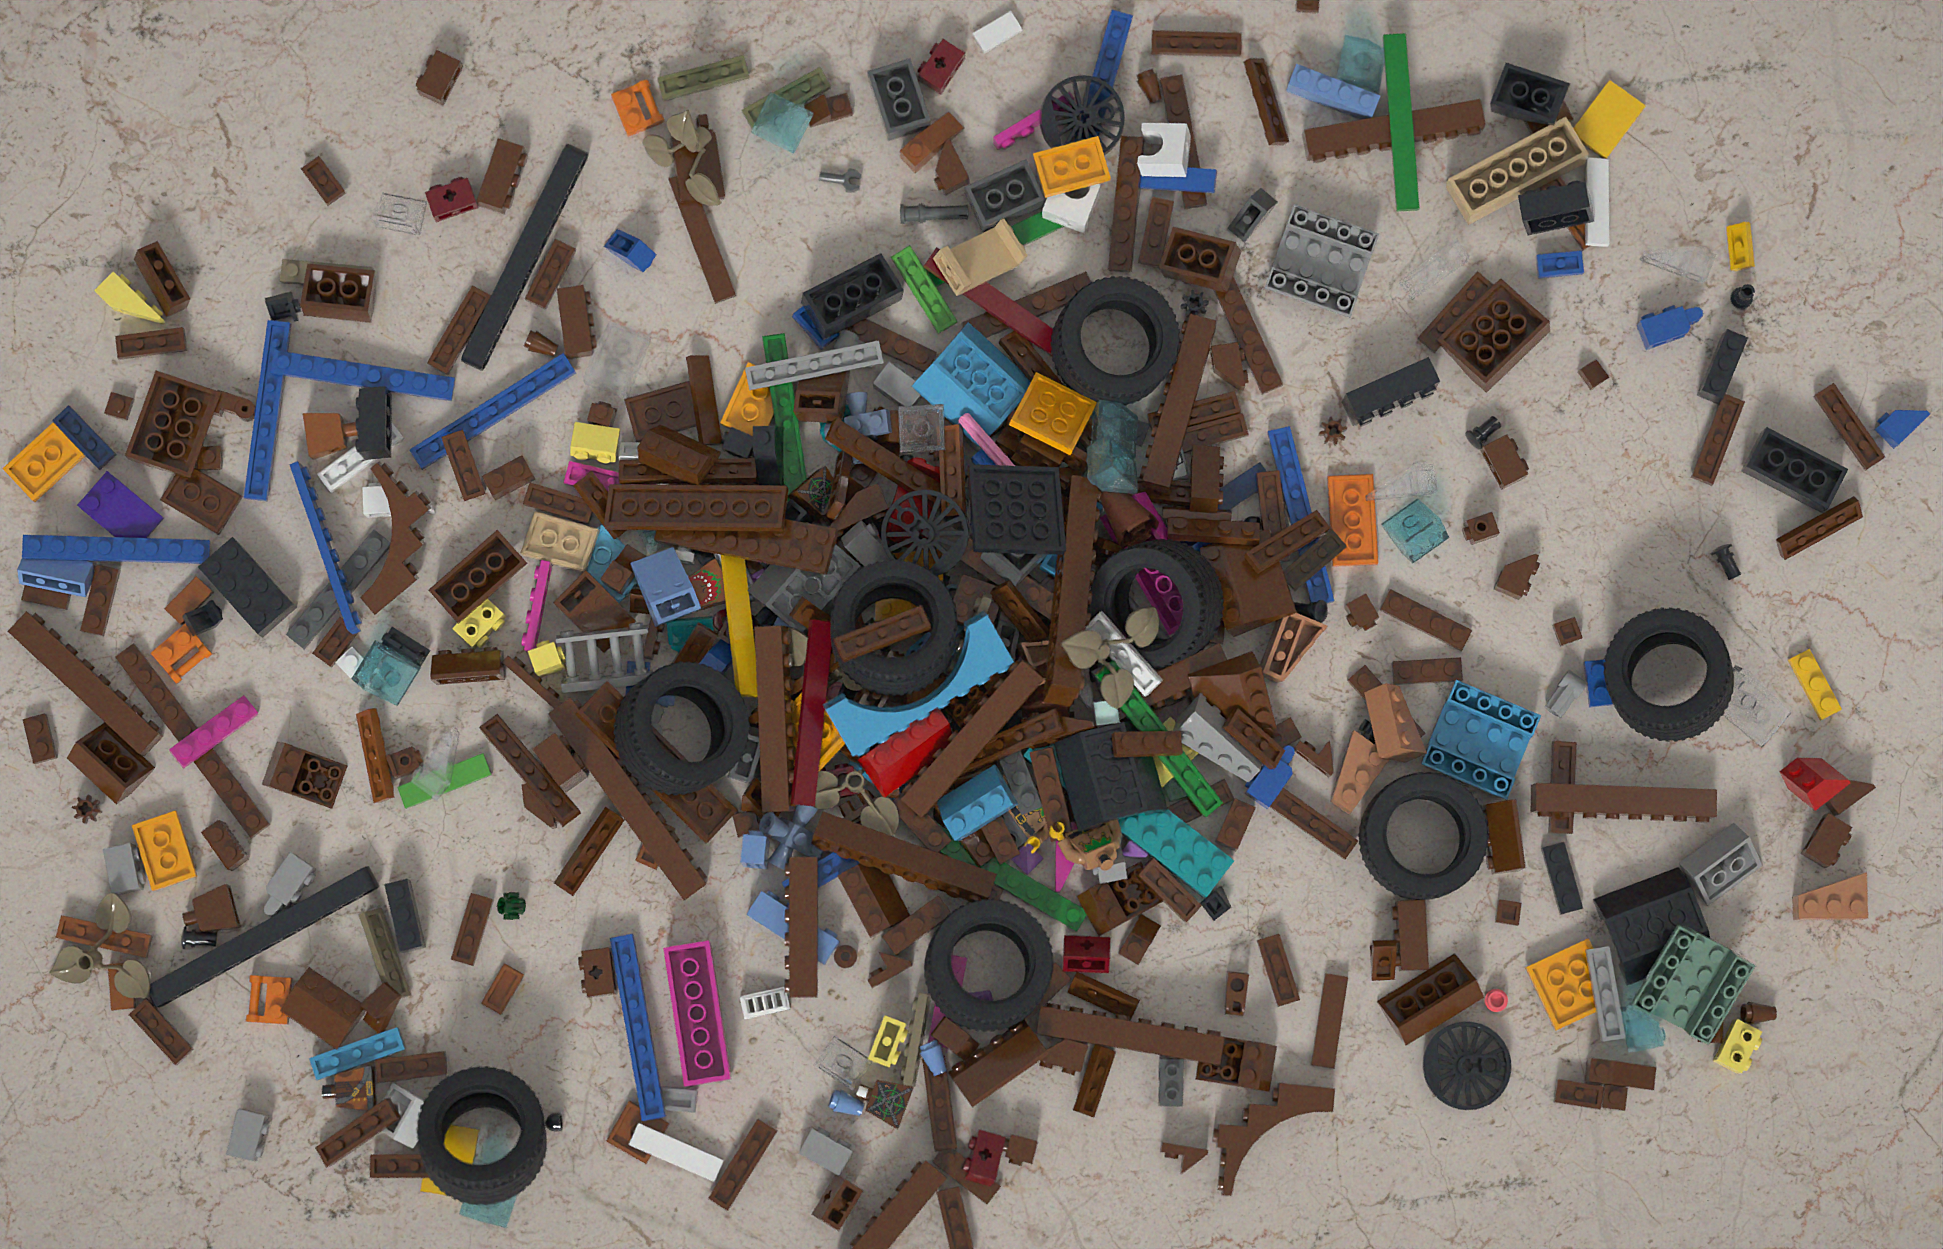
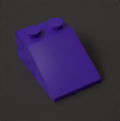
(119, 509)

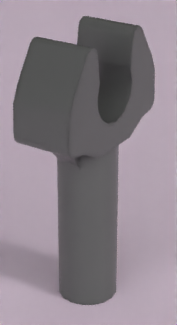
(842, 179)

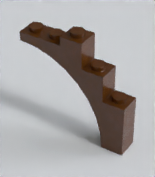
(405, 540)
(1237, 1140)

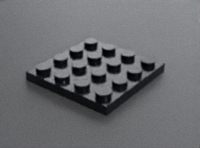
(1016, 509)

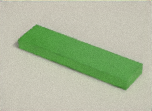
(924, 289)
(463, 774)

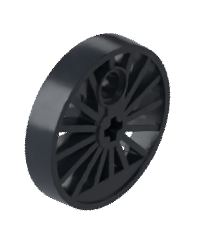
(1049, 124)
(950, 557)
(1431, 1065)

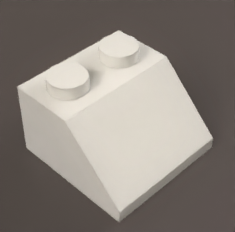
(408, 1107)

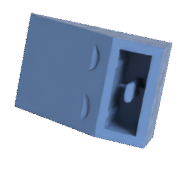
(665, 586)

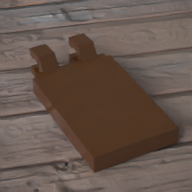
(708, 164)

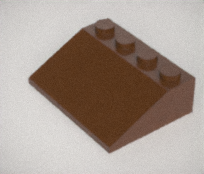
(1494, 335)
(172, 424)
(1248, 597)
(1236, 685)

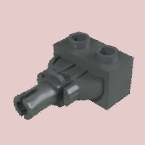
(749, 763)

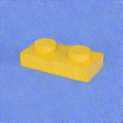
(1740, 246)

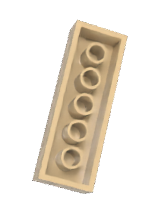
(1517, 170)

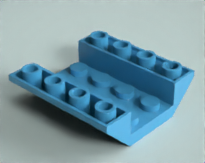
(973, 380)
(1480, 739)

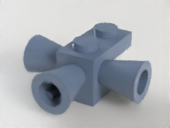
(868, 423)
(790, 834)

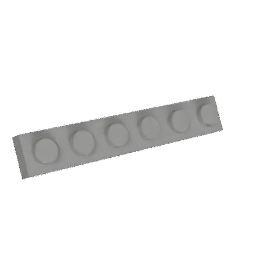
(814, 365)

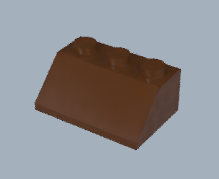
(338, 293)
(677, 455)
(467, 666)
(110, 762)
(1505, 837)
(873, 898)
(323, 1008)

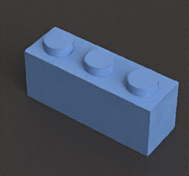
(62, 576)
(755, 850)

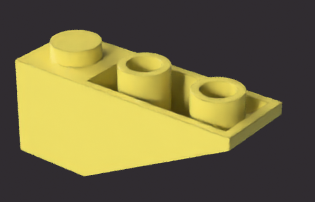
(123, 299)

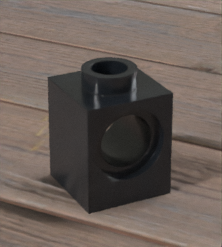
(737, 443)

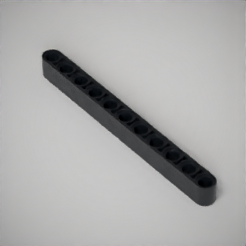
(524, 257)
(262, 936)

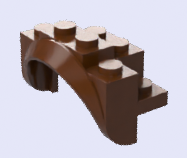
(1039, 454)

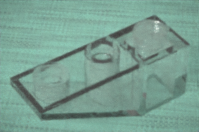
(438, 769)

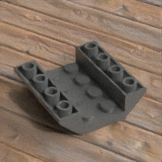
(783, 587)

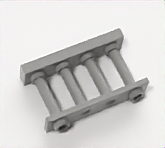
(618, 676)

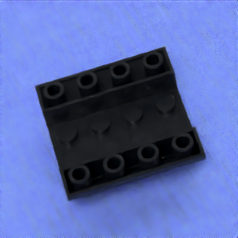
(1104, 785)
(1644, 918)

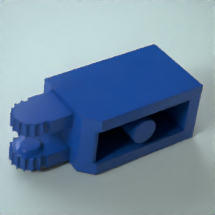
(1667, 326)
(1271, 781)

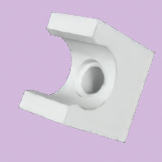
(1174, 154)
(1069, 211)

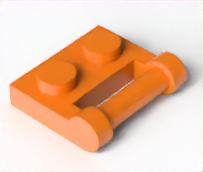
(630, 110)
(176, 648)
(277, 992)

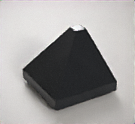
(1216, 903)

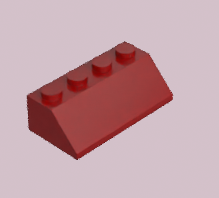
(906, 752)

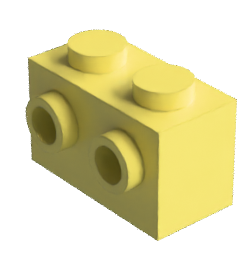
(594, 442)
(480, 624)
(547, 658)
(887, 1041)
(1738, 1046)

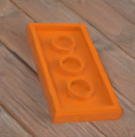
(1353, 519)

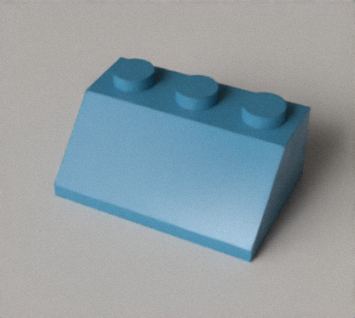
(976, 803)

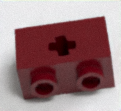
(937, 78)
(463, 198)
(1086, 954)
(991, 1147)

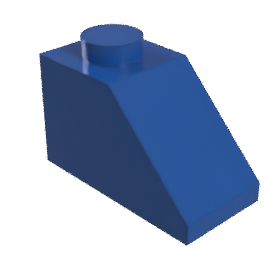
(630, 250)
(1899, 425)
(719, 657)

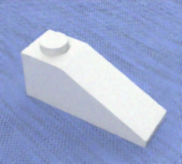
(376, 503)

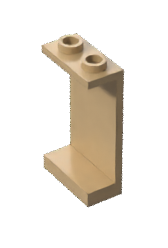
(980, 258)

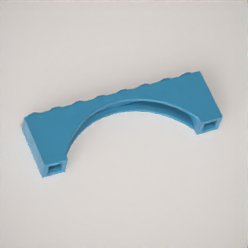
(979, 659)

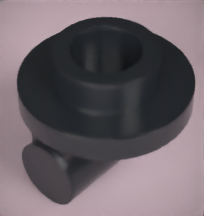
(765, 617)

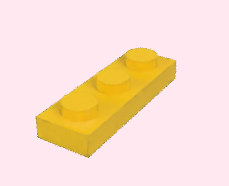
(1814, 684)

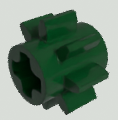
(511, 906)

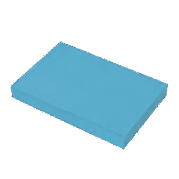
(604, 553)

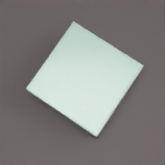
(1105, 714)

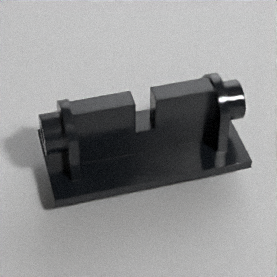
(406, 646)

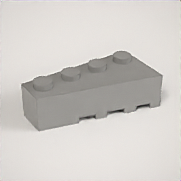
(1203, 733)

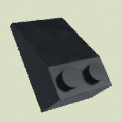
(1528, 95)

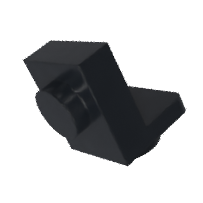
(283, 306)
(203, 618)

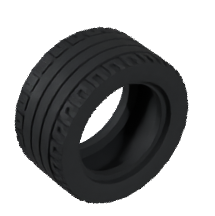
(1136, 300)
(1192, 576)
(896, 581)
(1658, 629)
(718, 702)
(1464, 810)
(1018, 927)
(473, 1090)

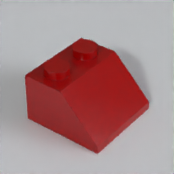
(1813, 780)

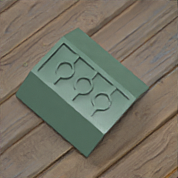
(1693, 983)

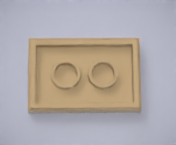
(560, 542)

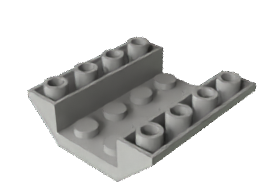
(1321, 261)

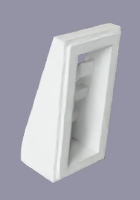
(745, 1005)

